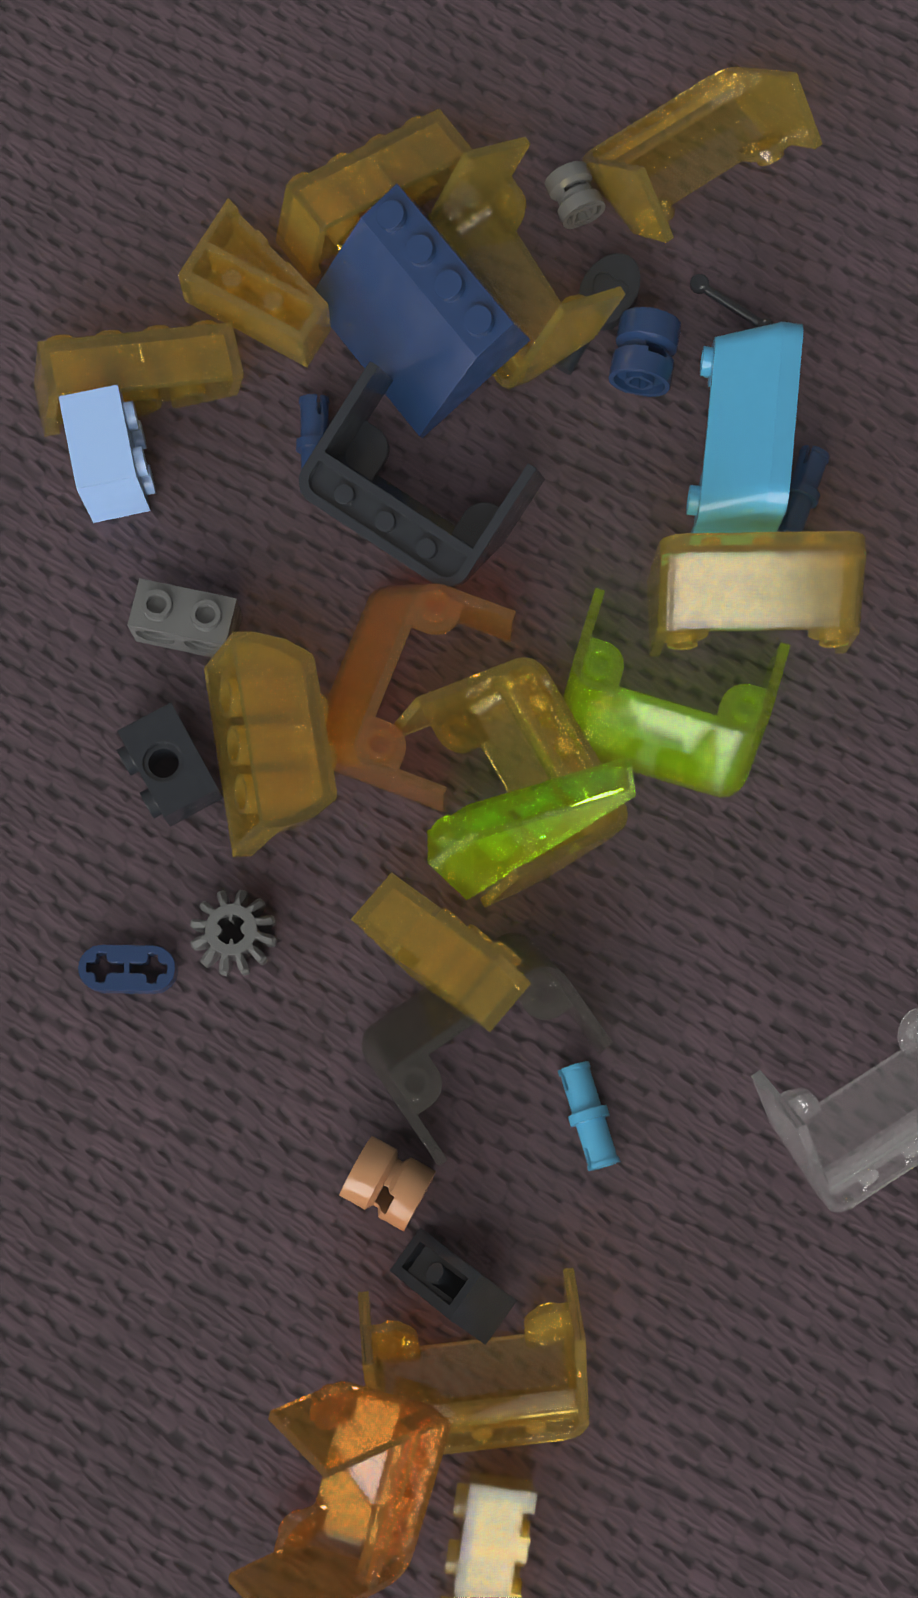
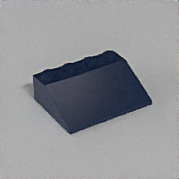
(416, 311)

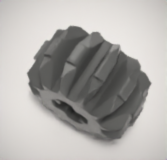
(251, 929)

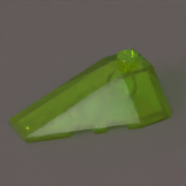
(514, 828)

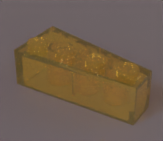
(328, 202)
(148, 365)
(492, 1536)

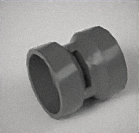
(573, 192)

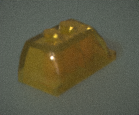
(269, 737)

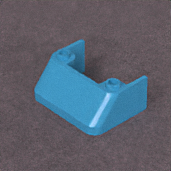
(748, 430)

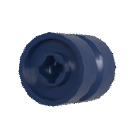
(645, 351)

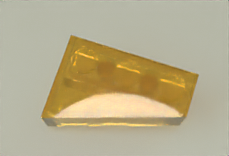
(247, 283)
(443, 952)

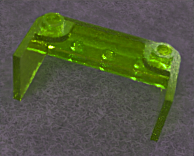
(665, 737)

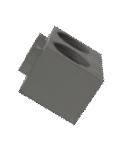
(182, 618)

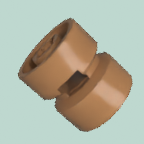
(387, 1183)

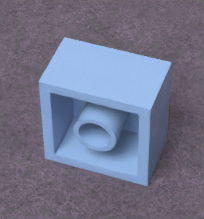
(107, 453)

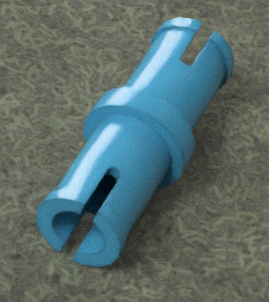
(588, 1116)

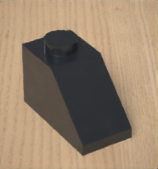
(453, 1286)

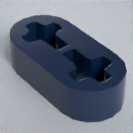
(128, 957)

